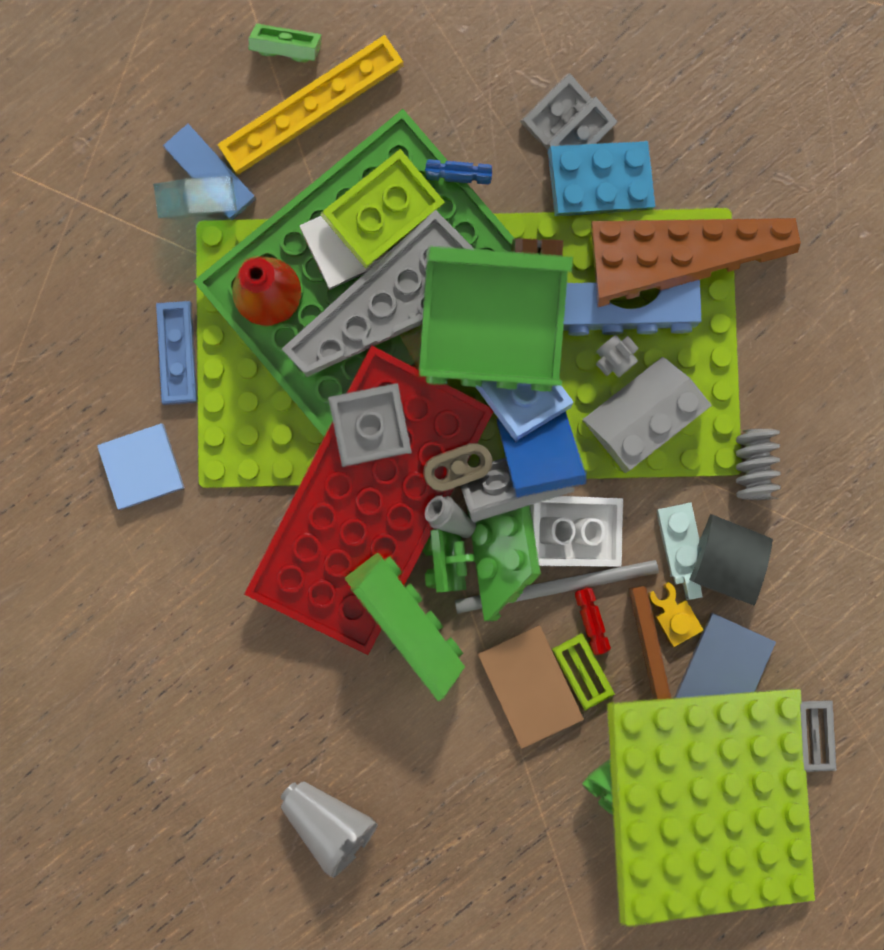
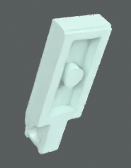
(680, 545)

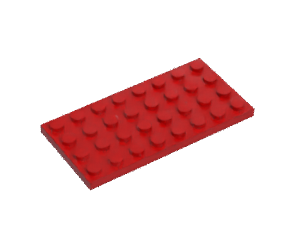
(363, 508)

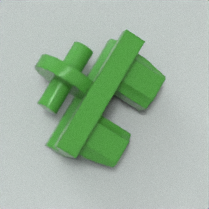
(448, 561)

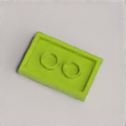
(382, 208)

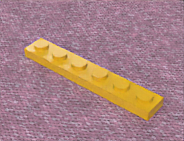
(311, 104)

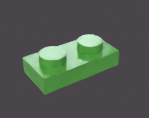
(285, 42)

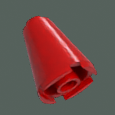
(266, 291)

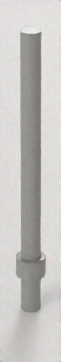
(570, 584)

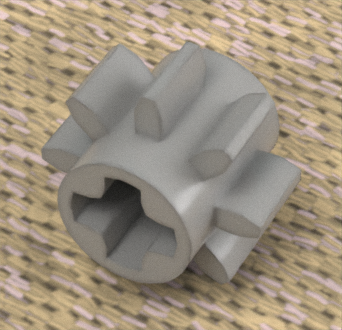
(617, 356)

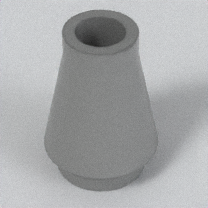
(449, 517)

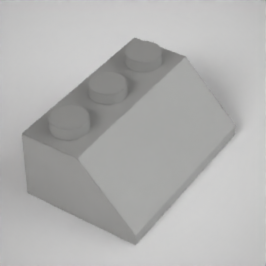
(646, 413)

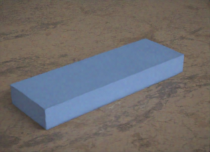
(202, 162)
(176, 353)

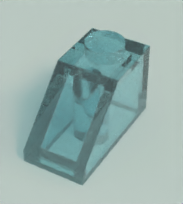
(194, 197)

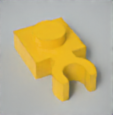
(676, 620)

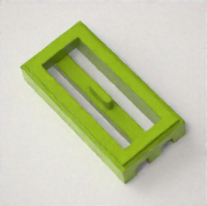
(569, 645)

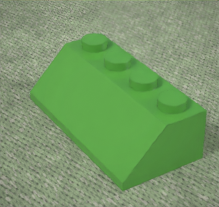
(406, 623)

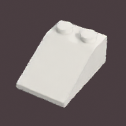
(578, 531)

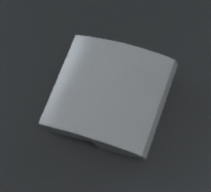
(568, 116)

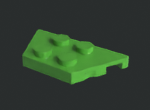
(504, 558)

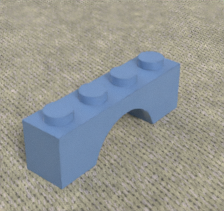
(673, 308)

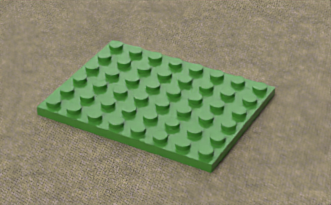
(283, 240)

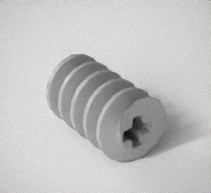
(757, 464)

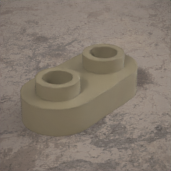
(457, 467)

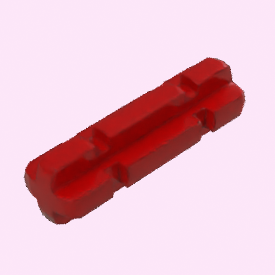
(592, 621)

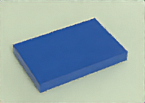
(544, 458)

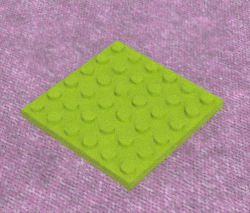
(709, 805)

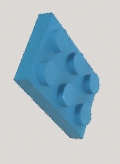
(601, 178)

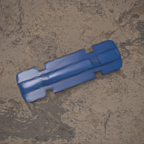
(458, 171)

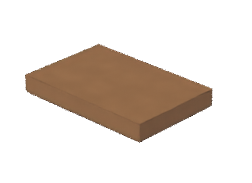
(530, 686)

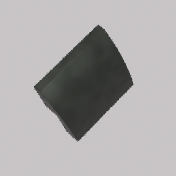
(732, 560)

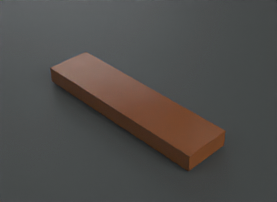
(649, 642)

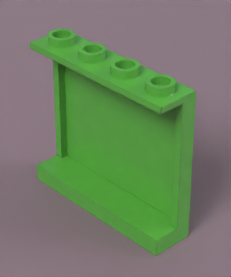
(493, 317)

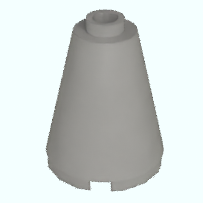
(327, 826)

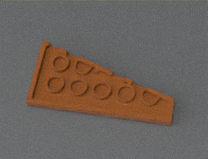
(676, 252)

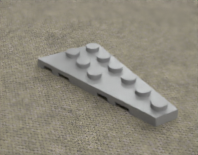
(377, 305)

